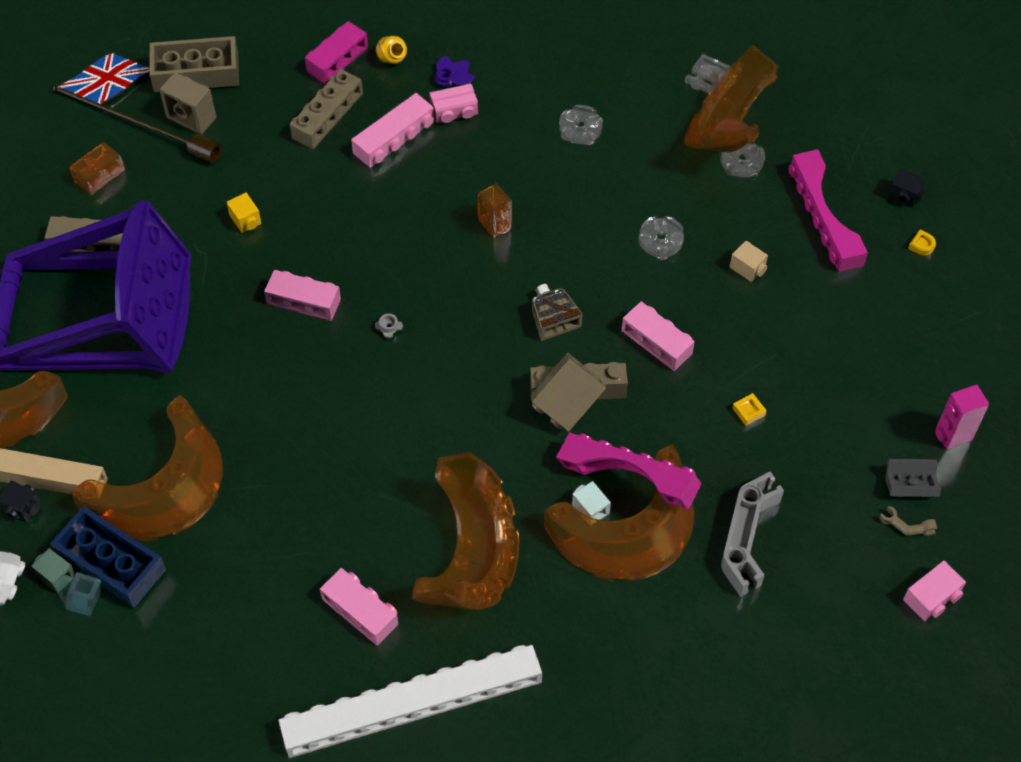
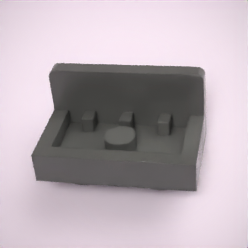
(912, 477)

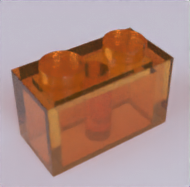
(97, 168)
(495, 210)

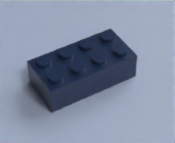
(110, 555)

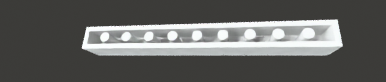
(410, 700)

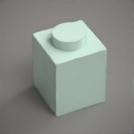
(591, 501)

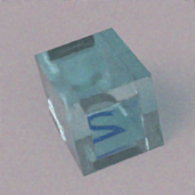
(83, 594)

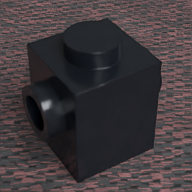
(907, 188)
(19, 501)

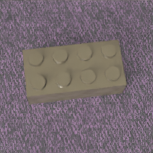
(202, 60)

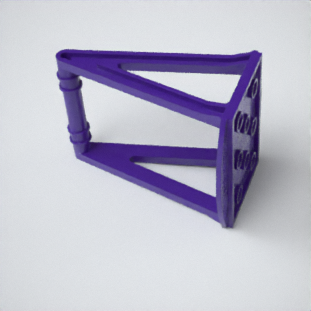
(149, 295)

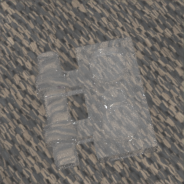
(707, 69)

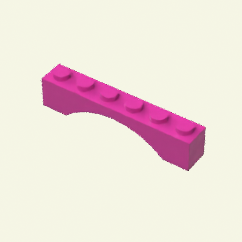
(844, 245)
(586, 456)

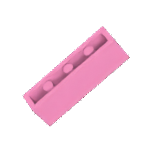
(393, 130)

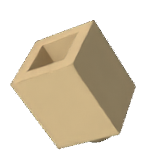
(749, 261)

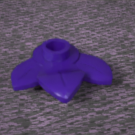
(452, 73)

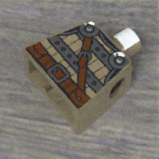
(554, 312)

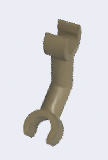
(926, 527)

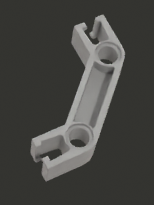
(743, 531)

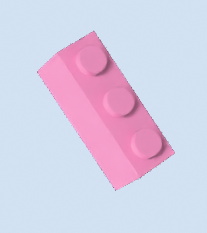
(302, 295)
(658, 335)
(359, 606)

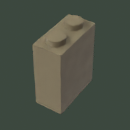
(567, 392)

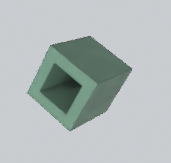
(53, 570)

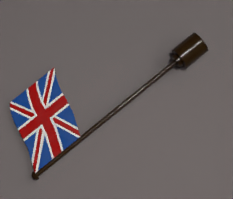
(113, 76)

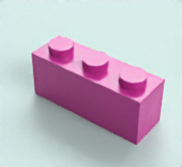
(336, 52)
(961, 417)

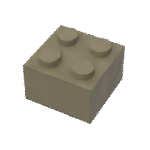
(188, 103)

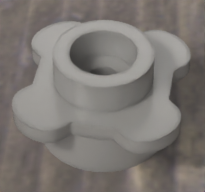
(388, 319)

